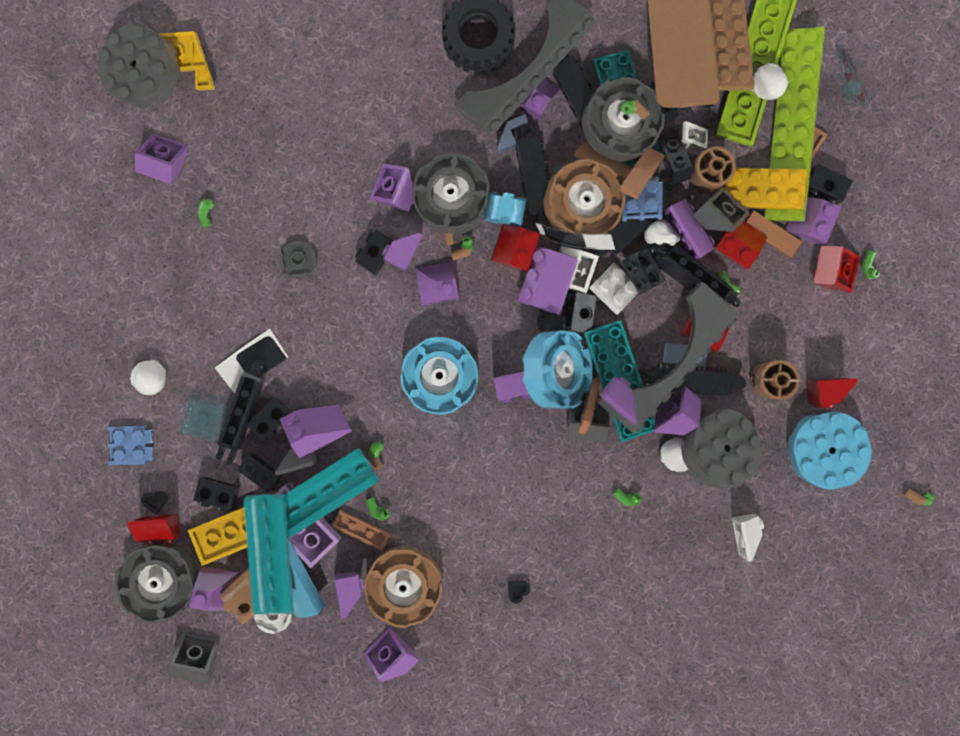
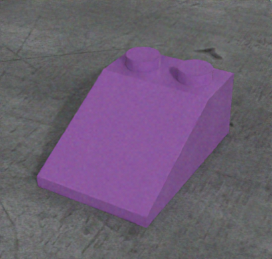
(314, 428)

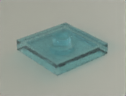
(203, 419)

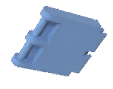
(648, 202)
(129, 445)

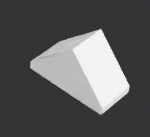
(693, 135)

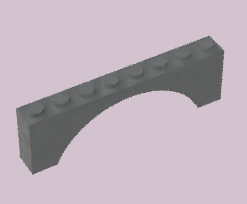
(493, 106)
(708, 320)

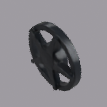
(554, 321)

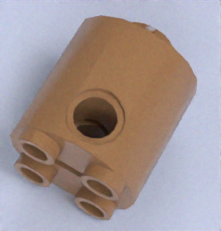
(712, 169)
(775, 380)
(238, 598)

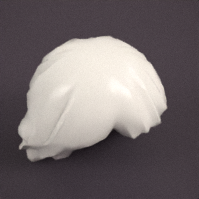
(770, 82)
(661, 233)
(148, 377)
(672, 455)

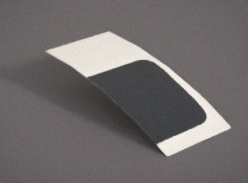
(576, 240)
(263, 348)

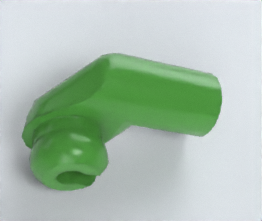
(202, 212)
(867, 266)
(724, 276)
(627, 499)
(376, 511)

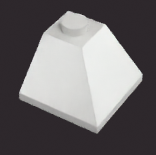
(747, 534)

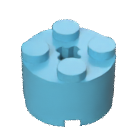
(505, 209)

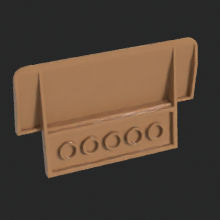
(699, 50)

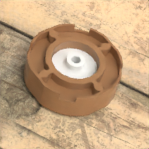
(584, 198)
(402, 605)

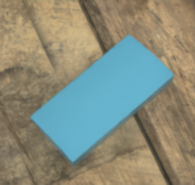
(306, 598)

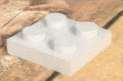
(615, 288)

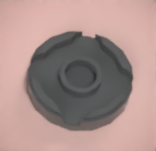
(298, 259)

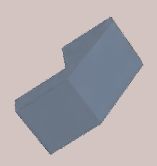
(507, 140)
(674, 353)

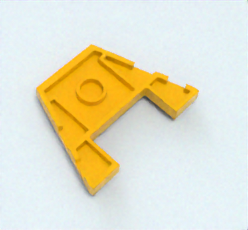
(191, 57)

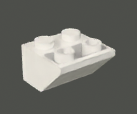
(584, 268)

